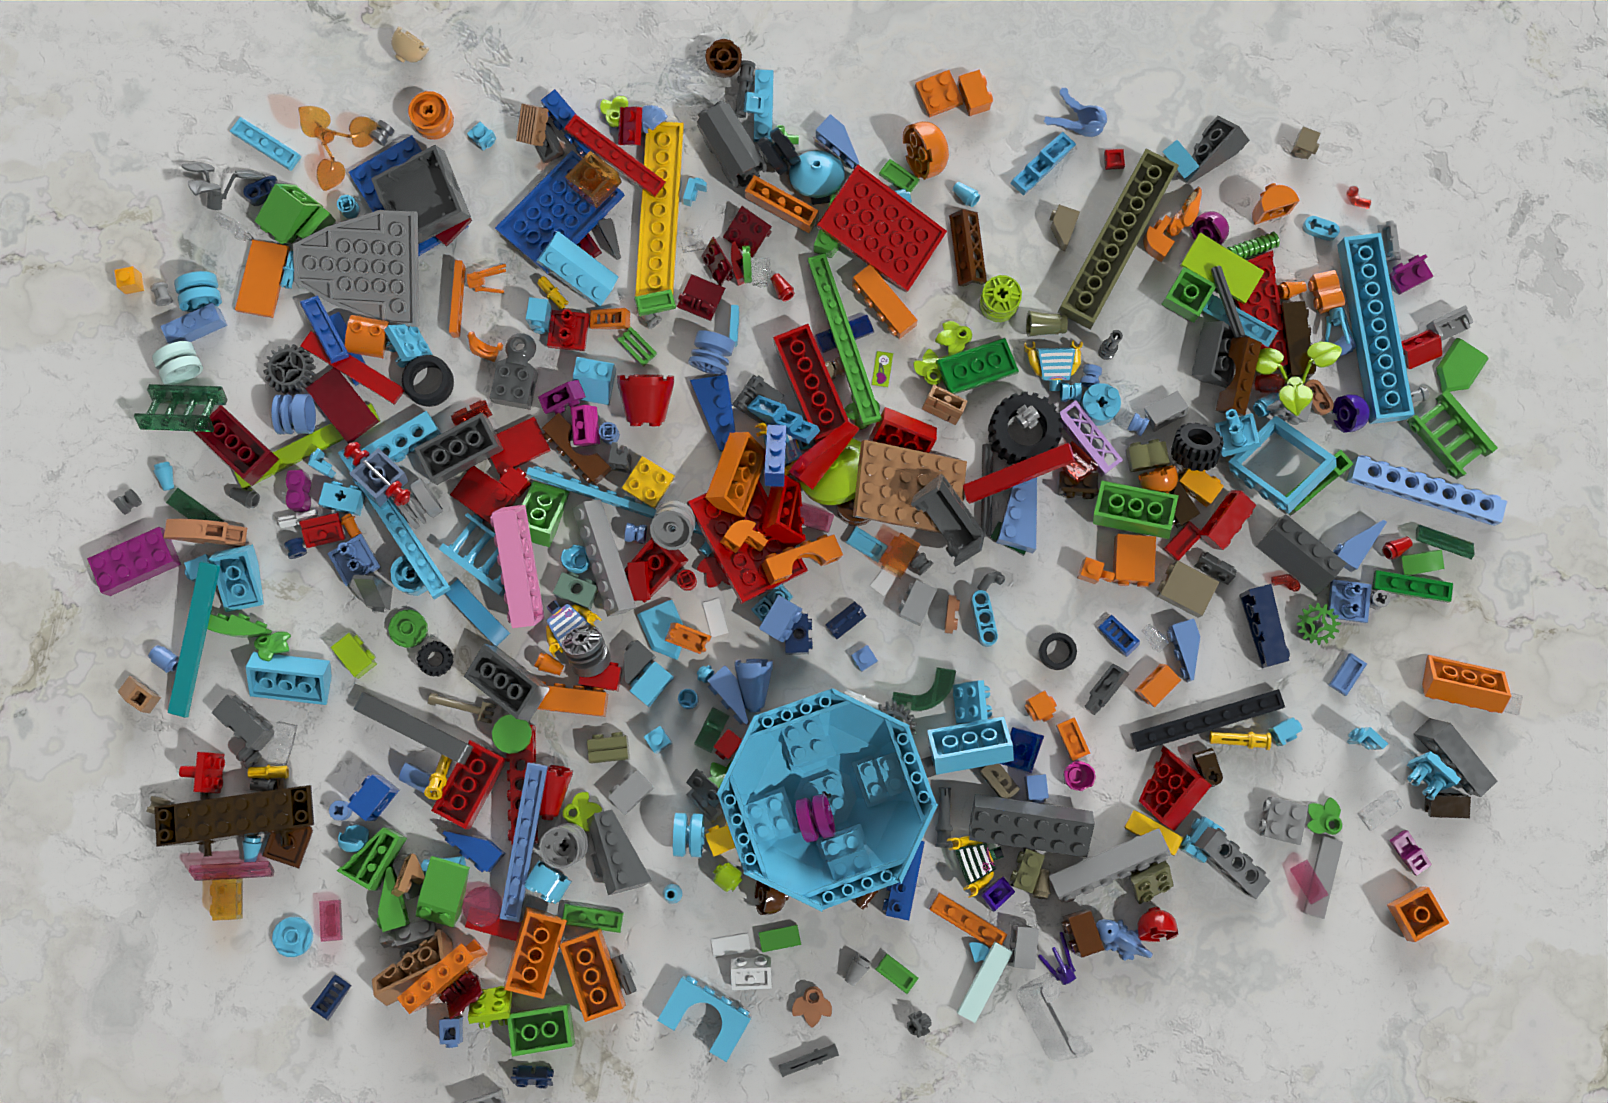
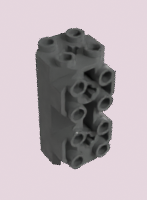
(730, 144)

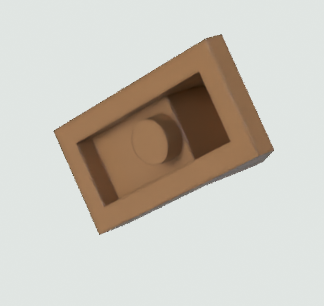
(410, 872)

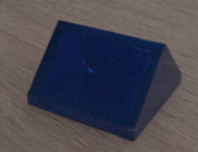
(1025, 750)

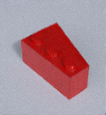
(783, 513)

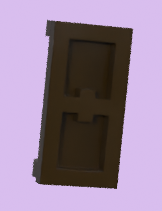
(1448, 805)

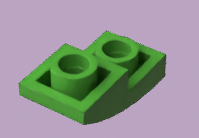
(1423, 562)

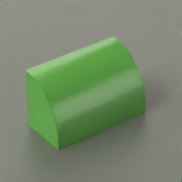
(319, 221)

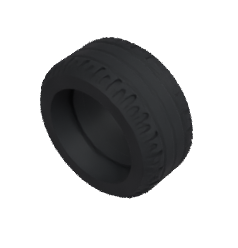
(418, 364)

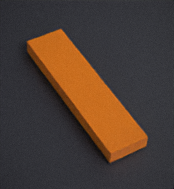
(457, 299)
(967, 921)

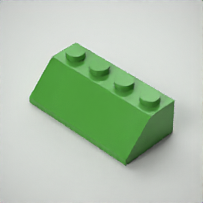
(1135, 509)

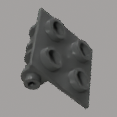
(755, 387)

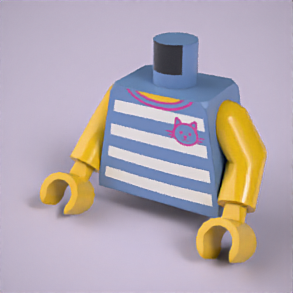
(563, 621)

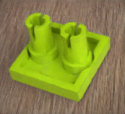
(492, 1005)

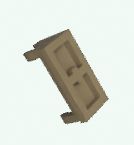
(999, 780)

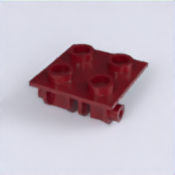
(747, 230)
(717, 262)
(700, 297)
(458, 999)

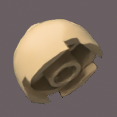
(407, 46)

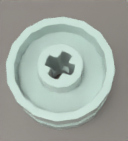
(177, 363)

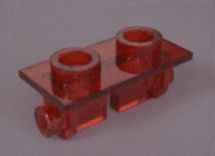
(476, 408)

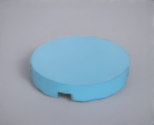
(292, 936)

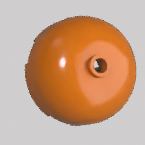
(926, 149)

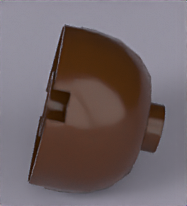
(723, 58)
(770, 899)

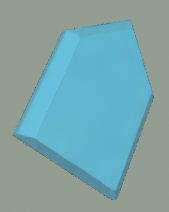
(656, 625)

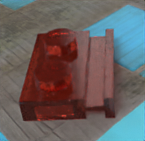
(1082, 466)

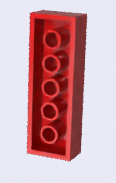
(810, 380)

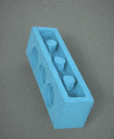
(406, 432)

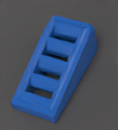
(1120, 645)

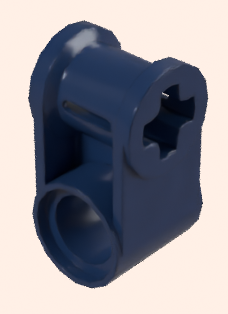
(262, 188)

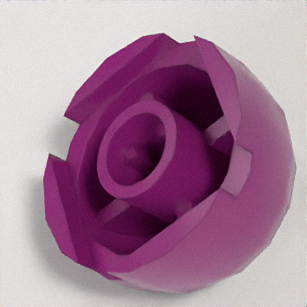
(1211, 225)

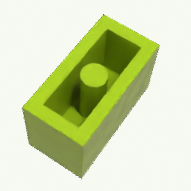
(354, 655)

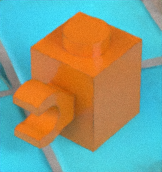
(1092, 571)

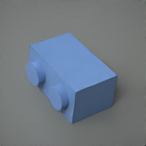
(781, 619)

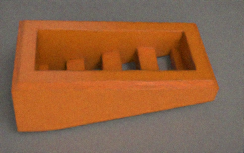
(622, 318)

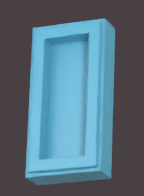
(1180, 156)
(734, 324)
(866, 544)

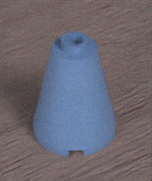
(754, 682)

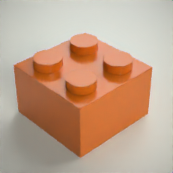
(1418, 914)

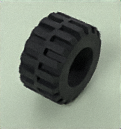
(1197, 446)

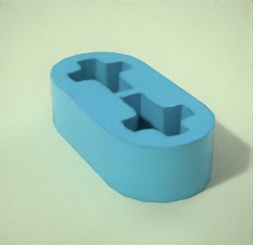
(1321, 228)

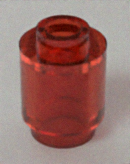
(1269, 383)

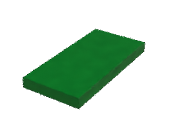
(977, 366)

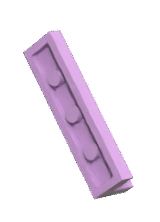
(1083, 443)

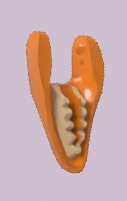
(1187, 214)

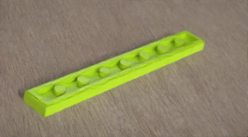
(302, 449)

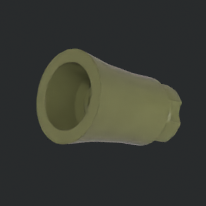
(1045, 324)

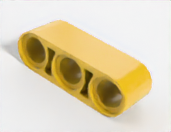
(1141, 824)

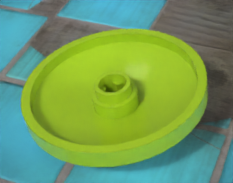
(840, 480)

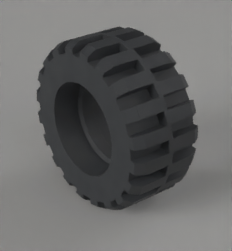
(1008, 408)

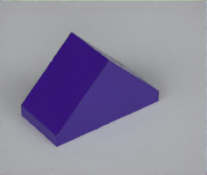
(997, 893)

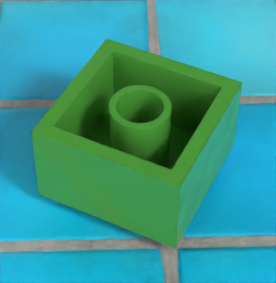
(1189, 294)

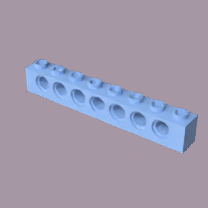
(1493, 504)

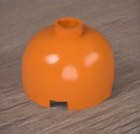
(1161, 479)

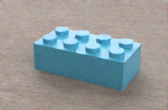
(970, 745)

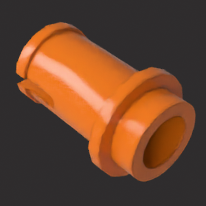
(350, 525)

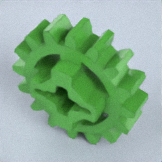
(1323, 611)

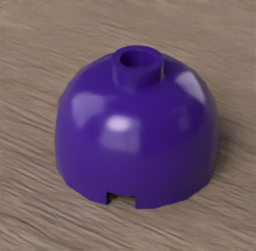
(1351, 413)

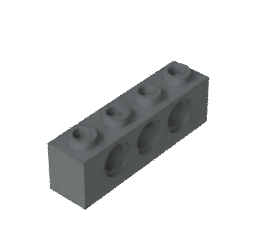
(1209, 845)

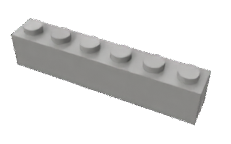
(604, 557)
(1110, 865)

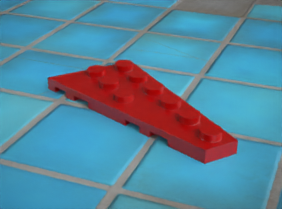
(1265, 302)

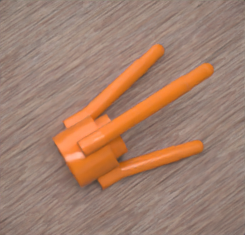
(477, 279)

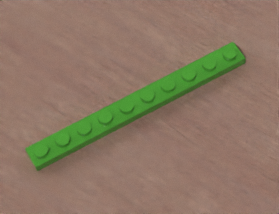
(844, 340)

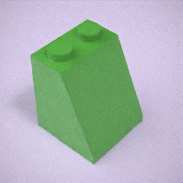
(286, 212)

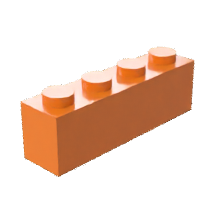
(781, 204)
(884, 302)
(575, 700)

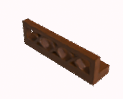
(964, 247)

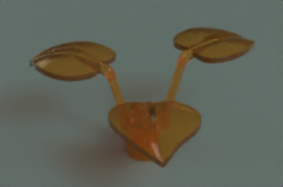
(315, 123)

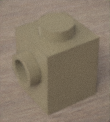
(1306, 143)

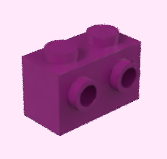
(562, 396)

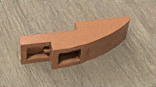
(205, 531)

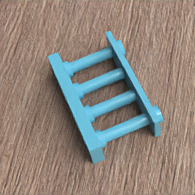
(467, 561)

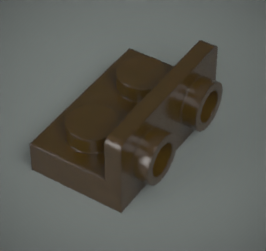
(1086, 487)

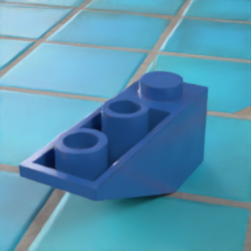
(480, 850)

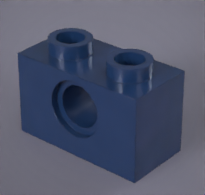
(800, 646)

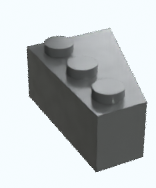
(244, 722)

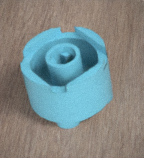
(1107, 396)
(403, 581)
(548, 882)

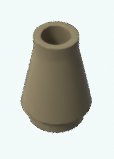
(1042, 885)

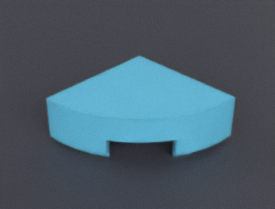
(979, 951)

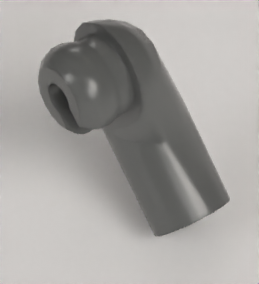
(994, 577)

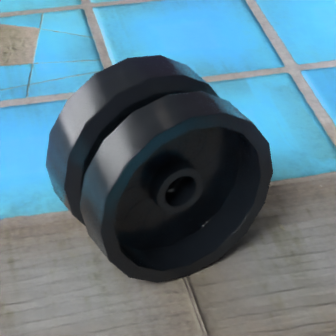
(779, 150)

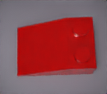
(482, 494)
(662, 564)

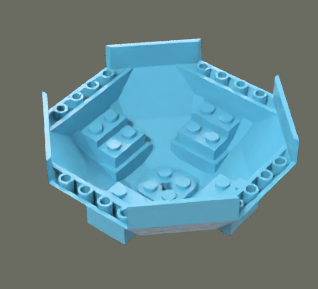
(876, 798)

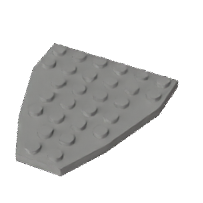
(365, 266)

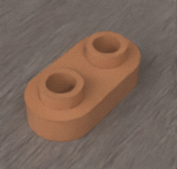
(1320, 396)
(950, 621)

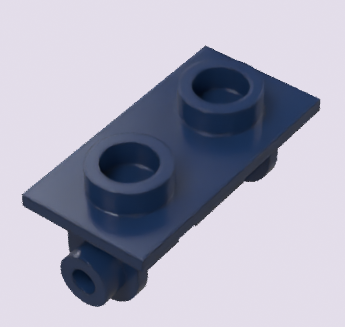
(846, 620)
(525, 1077)

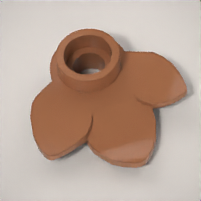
(812, 1008)

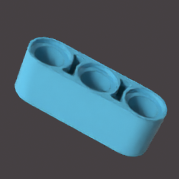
(982, 628)

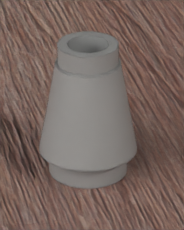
(857, 968)

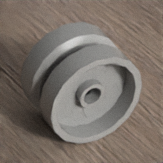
(673, 525)

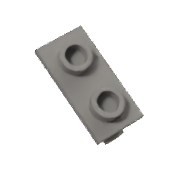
(1390, 240)

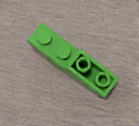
(237, 626)

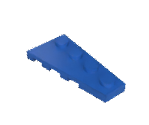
(716, 404)

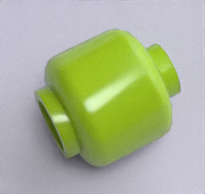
(727, 876)

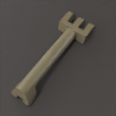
(481, 711)

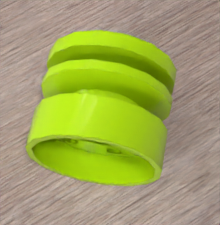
(998, 308)

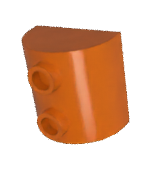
(1274, 203)
(366, 336)

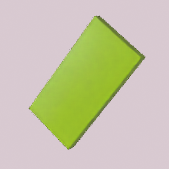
(1238, 272)

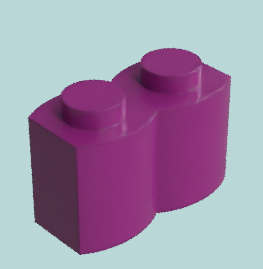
(298, 491)

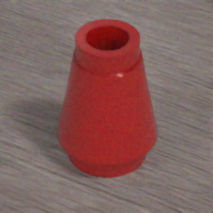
(782, 287)
(1397, 547)

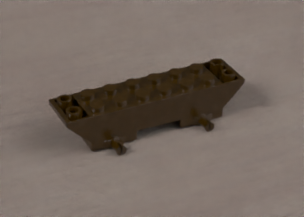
(235, 817)

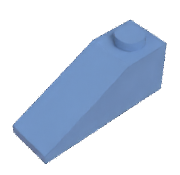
(1356, 548)

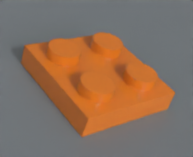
(939, 93)

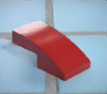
(737, 260)

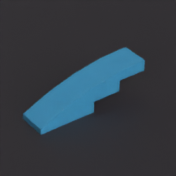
(1043, 163)
(777, 414)

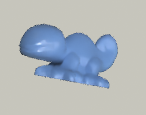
(1118, 937)

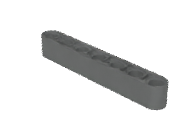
(413, 728)

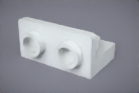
(751, 973)

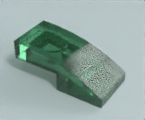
(711, 729)

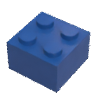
(372, 797)

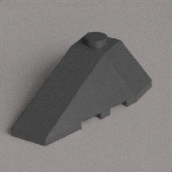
(1219, 143)
(372, 592)

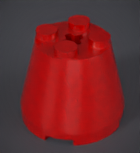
(645, 397)

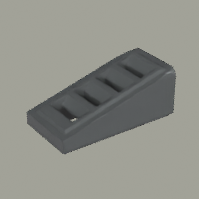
(608, 230)

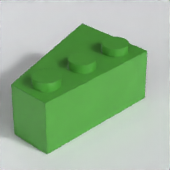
(371, 862)

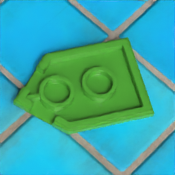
(1460, 366)

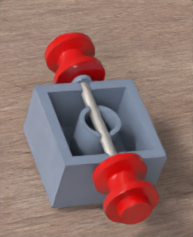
(377, 475)

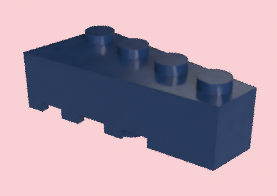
(1265, 625)

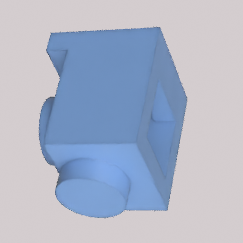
(445, 1025)

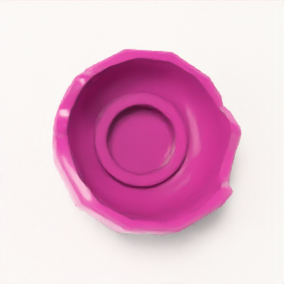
(1079, 776)

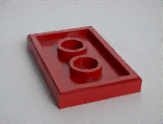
(520, 445)

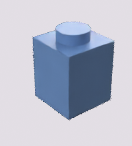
(1036, 788)

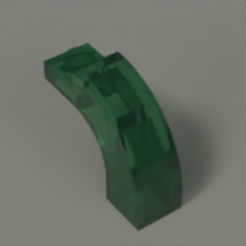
(939, 691)

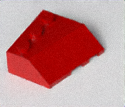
(903, 432)
(1173, 789)

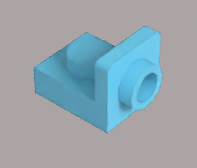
(482, 136)
(692, 188)
(317, 463)

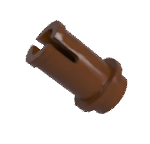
(864, 900)

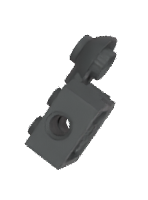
(514, 376)

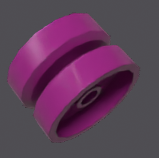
(815, 818)

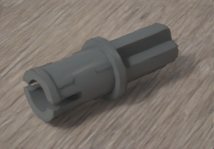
(624, 974)

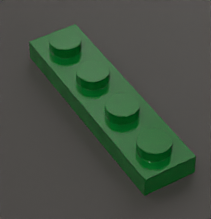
(1412, 586)

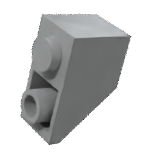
(1280, 411)

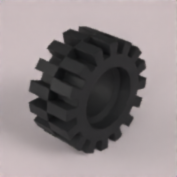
(424, 653)

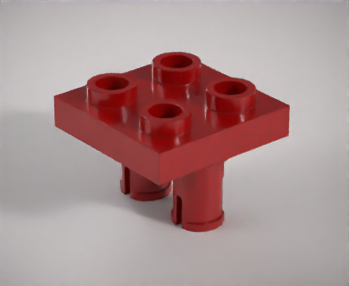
(568, 330)
(207, 772)

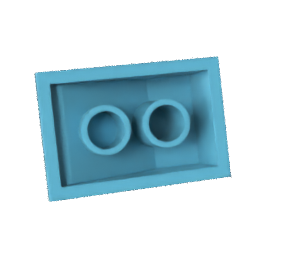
(238, 578)

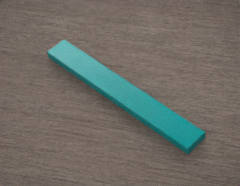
(194, 639)

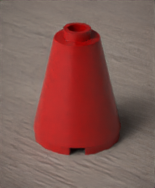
(554, 791)

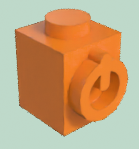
(1041, 707)

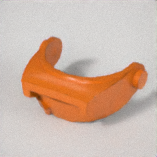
(476, 344)

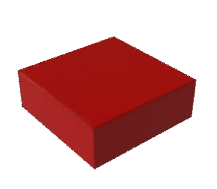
(1114, 159)

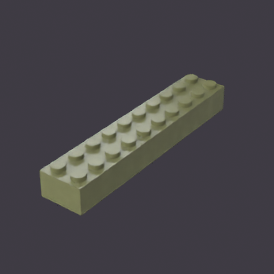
(1118, 239)

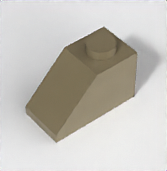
(1063, 224)

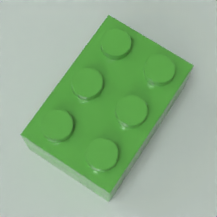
(541, 1029)

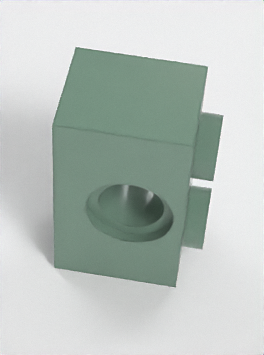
(565, 585)

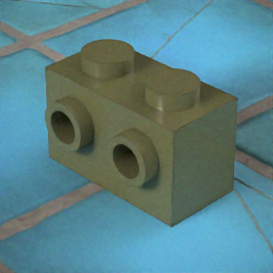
(1027, 870)

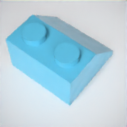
(596, 379)

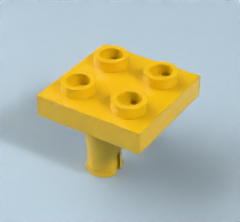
(648, 482)

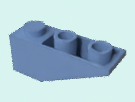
(835, 137)
(1186, 643)
(728, 688)

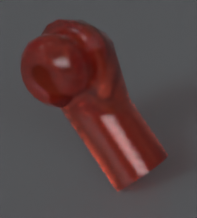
(1355, 199)
(1287, 580)

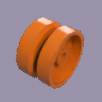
(431, 115)

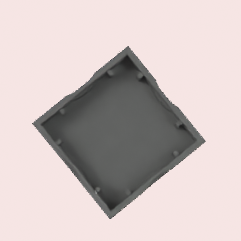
(426, 187)

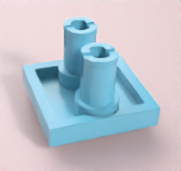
(406, 342)
(1238, 433)
(971, 702)
(1433, 772)

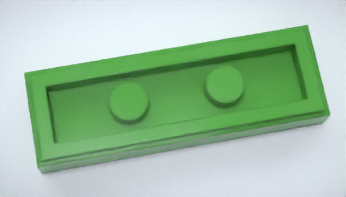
(593, 918)

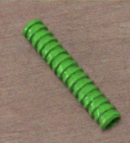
(1256, 246)

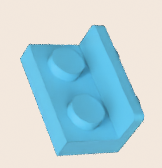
(1367, 738)

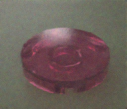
(482, 906)

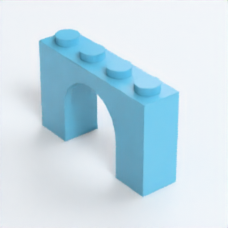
(733, 1019)

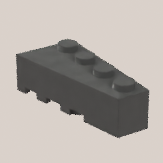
(1455, 753)
(616, 856)

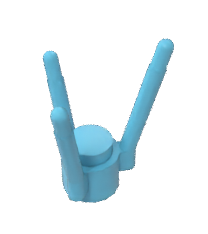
(1338, 318)

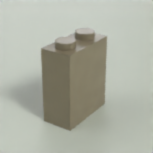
(1187, 588)

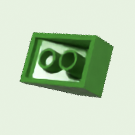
(544, 511)
(443, 892)

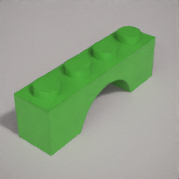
(1342, 464)

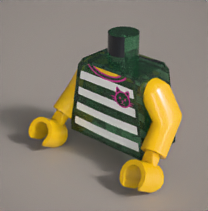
(975, 862)

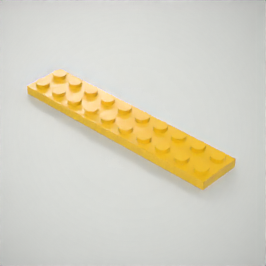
(660, 214)

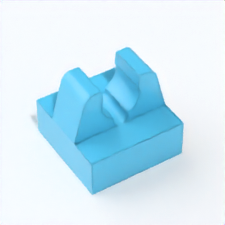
(754, 103)

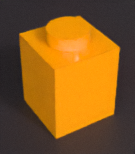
(129, 280)

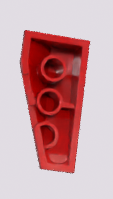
(819, 458)

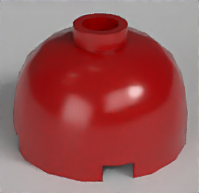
(1157, 925)

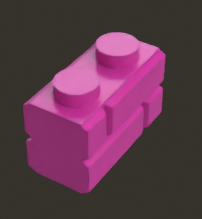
(585, 425)

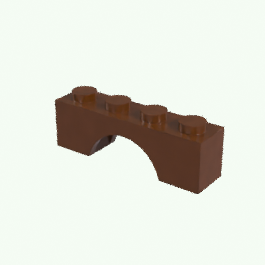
(1245, 356)
(560, 433)

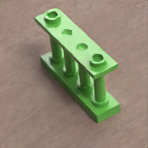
(1459, 417)

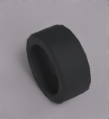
(1072, 651)

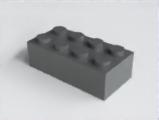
(459, 449)
(506, 682)

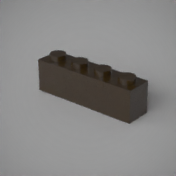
(1297, 338)

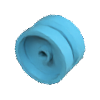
(197, 290)
(688, 835)

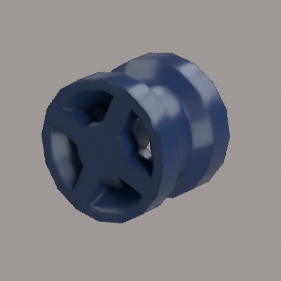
(295, 548)

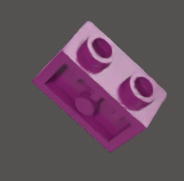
(1411, 274)

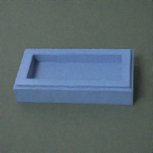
(1347, 674)

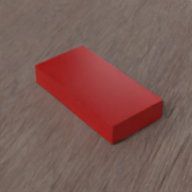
(1183, 541)
(639, 580)

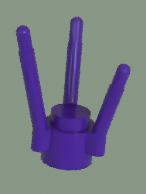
(1065, 972)

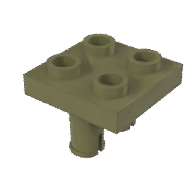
(1151, 882)

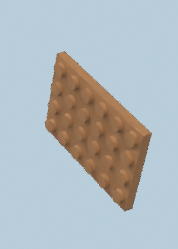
(893, 475)

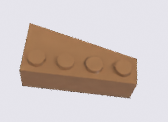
(399, 977)

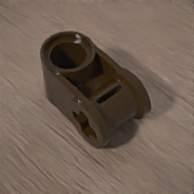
(1208, 765)

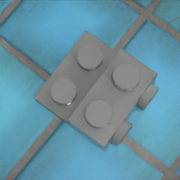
(1283, 820)

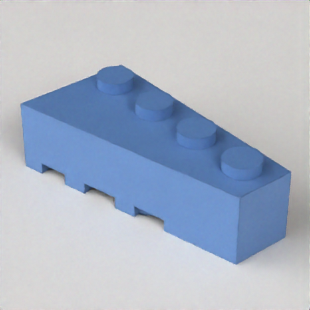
(1020, 517)

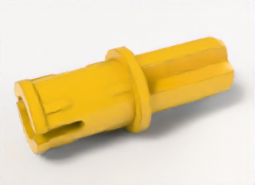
(552, 292)
(268, 772)

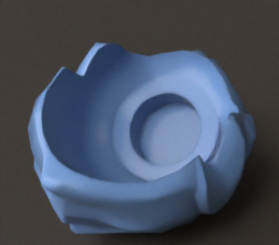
(652, 117)

